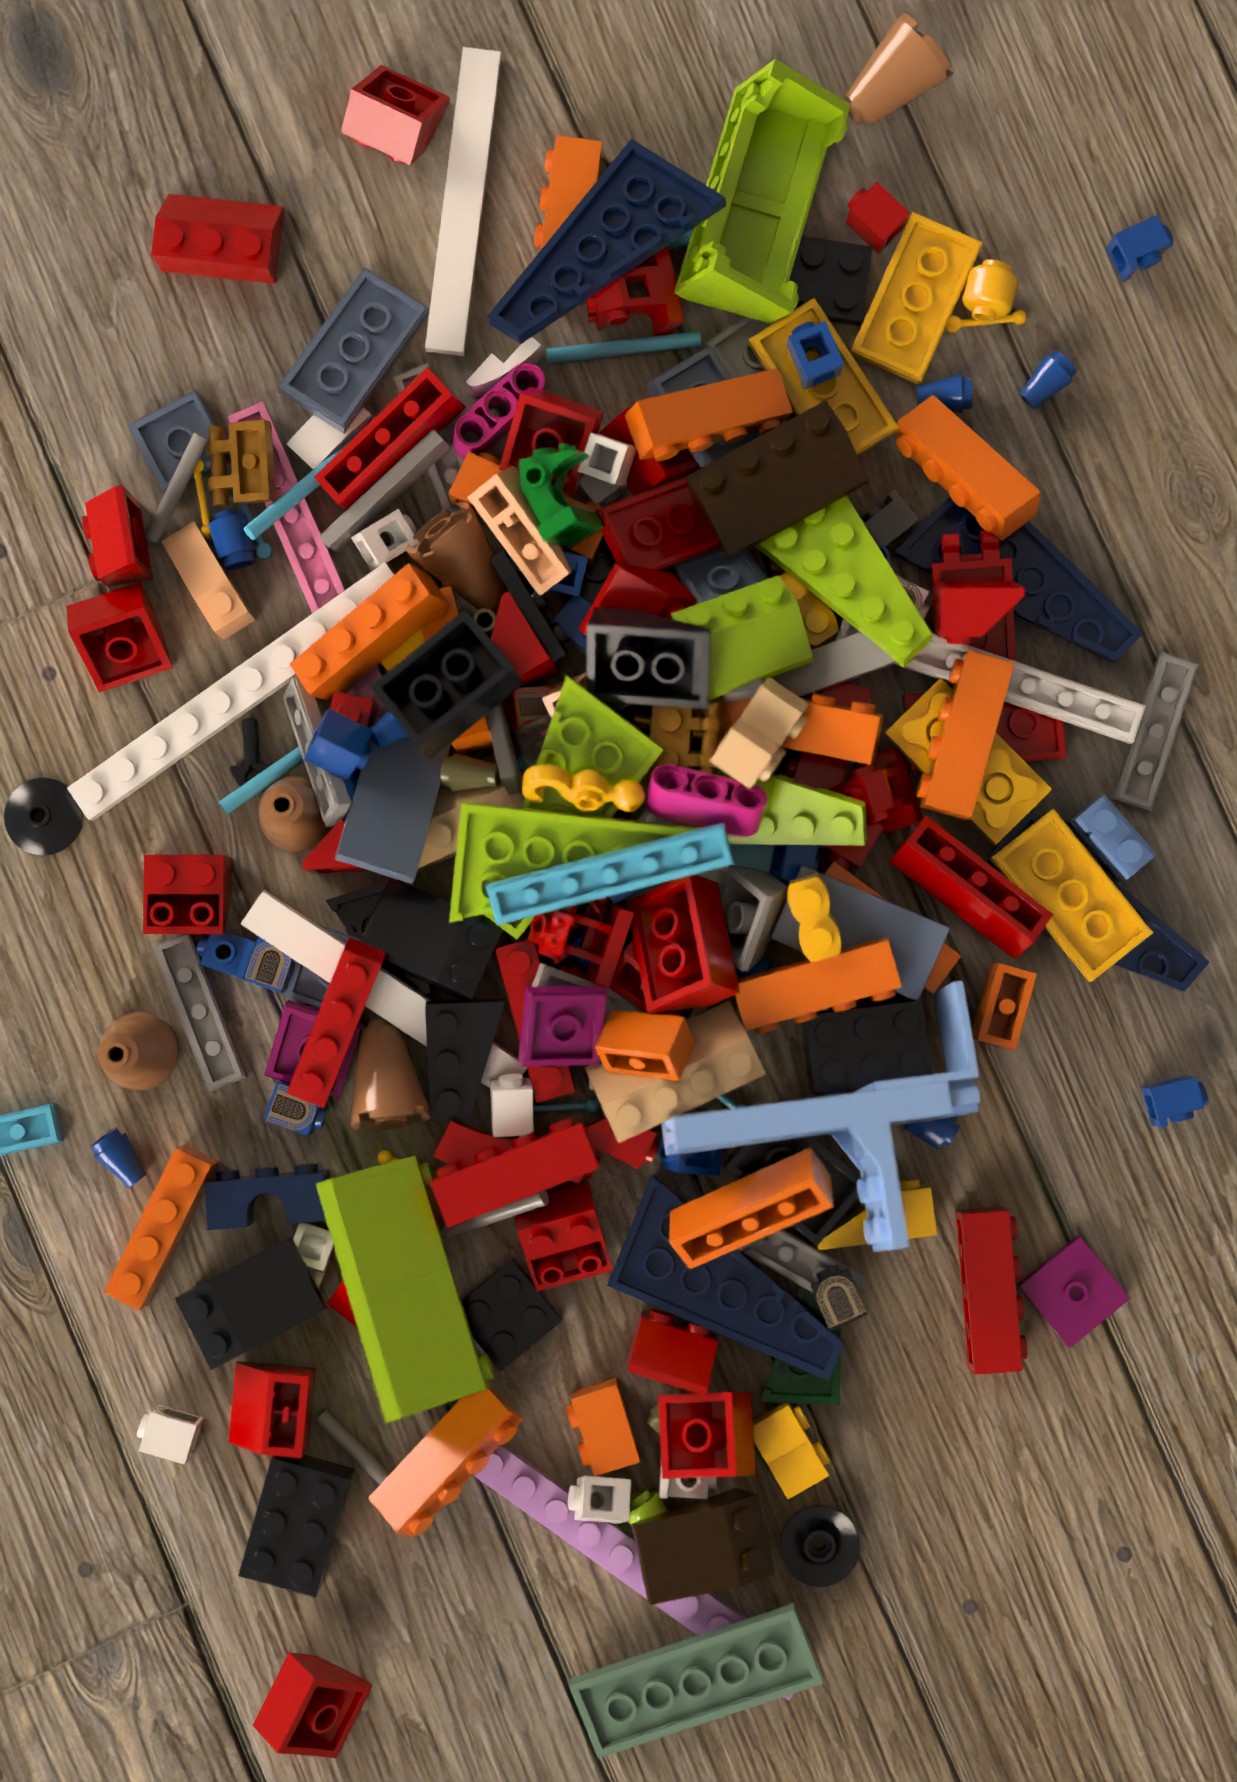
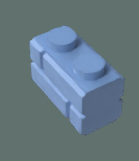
(1111, 838)

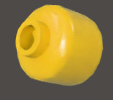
(990, 290)

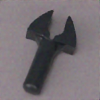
(251, 753)

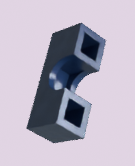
(232, 1196)

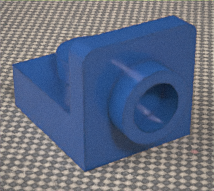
(693, 1163)

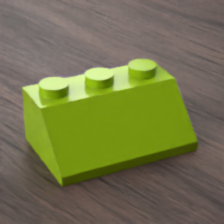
(752, 634)

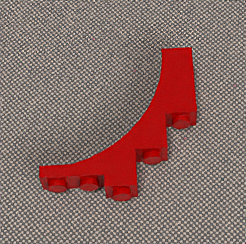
(464, 1141)

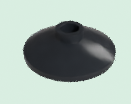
(60, 824)
(819, 1565)

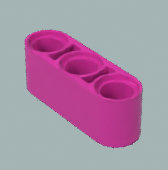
(486, 425)
(705, 800)

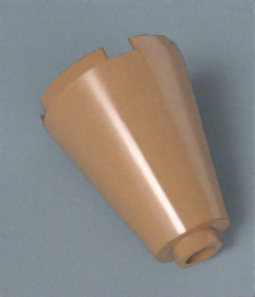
(897, 73)
(459, 556)
(299, 826)
(138, 1051)
(386, 1081)

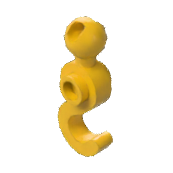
(584, 790)

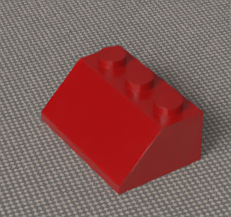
(218, 238)
(683, 945)

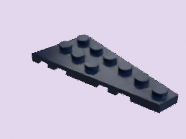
(617, 225)
(720, 1295)

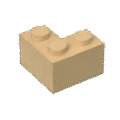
(755, 740)

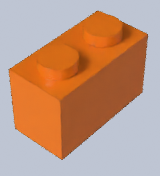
(1003, 1006)
(645, 1044)
(604, 1427)

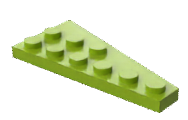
(848, 572)
(588, 737)
(796, 814)
(514, 841)

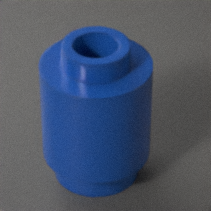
(231, 541)
(935, 1131)

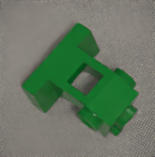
(557, 518)

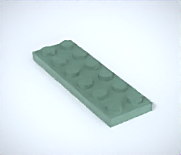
(696, 1680)

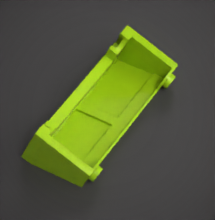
(768, 176)
(402, 1287)

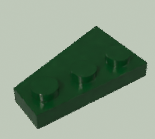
(796, 1385)

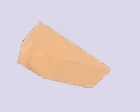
(514, 524)
(208, 581)

